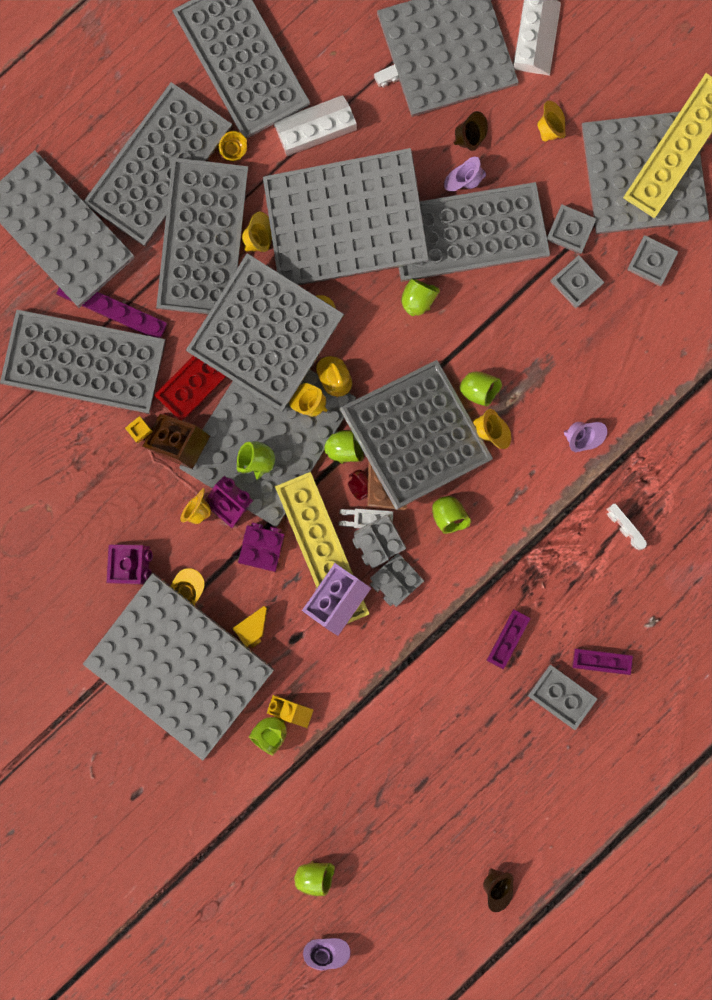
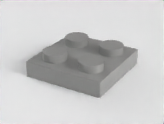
(571, 229)
(652, 260)
(577, 281)

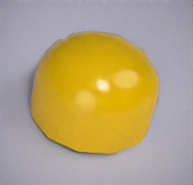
(233, 146)

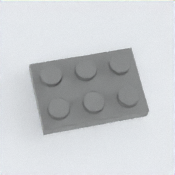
(562, 697)

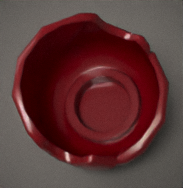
(359, 484)

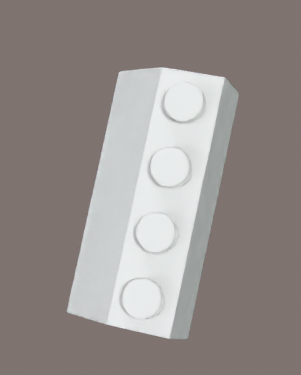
(537, 36)
(315, 125)

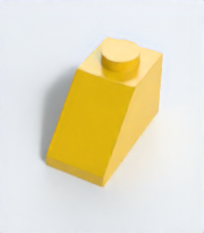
(252, 628)

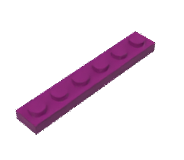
(122, 314)

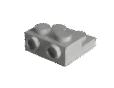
(378, 541)
(396, 580)

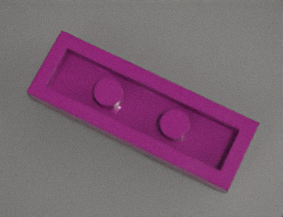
(508, 639)
(602, 661)

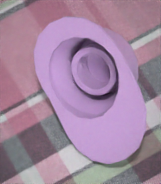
(466, 175)
(585, 435)
(326, 953)

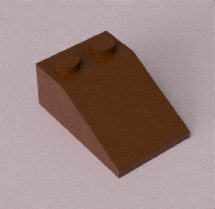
(176, 440)

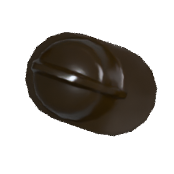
(471, 131)
(499, 889)

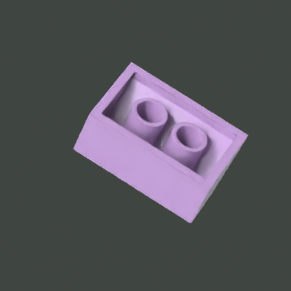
(336, 599)

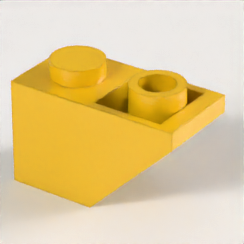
(290, 711)

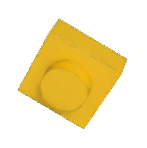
(138, 429)

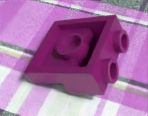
(228, 501)
(261, 547)
(128, 564)

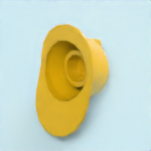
(552, 122)
(258, 233)
(334, 376)
(308, 400)
(494, 429)
(196, 510)
(189, 584)

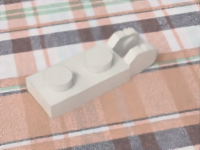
(363, 517)
(627, 527)

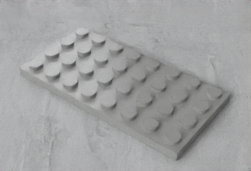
(242, 62)
(137, 182)
(59, 230)
(480, 231)
(200, 234)
(82, 361)

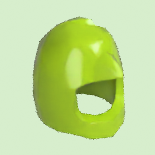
(418, 297)
(476, 387)
(344, 447)
(256, 458)
(448, 510)
(269, 734)
(311, 878)

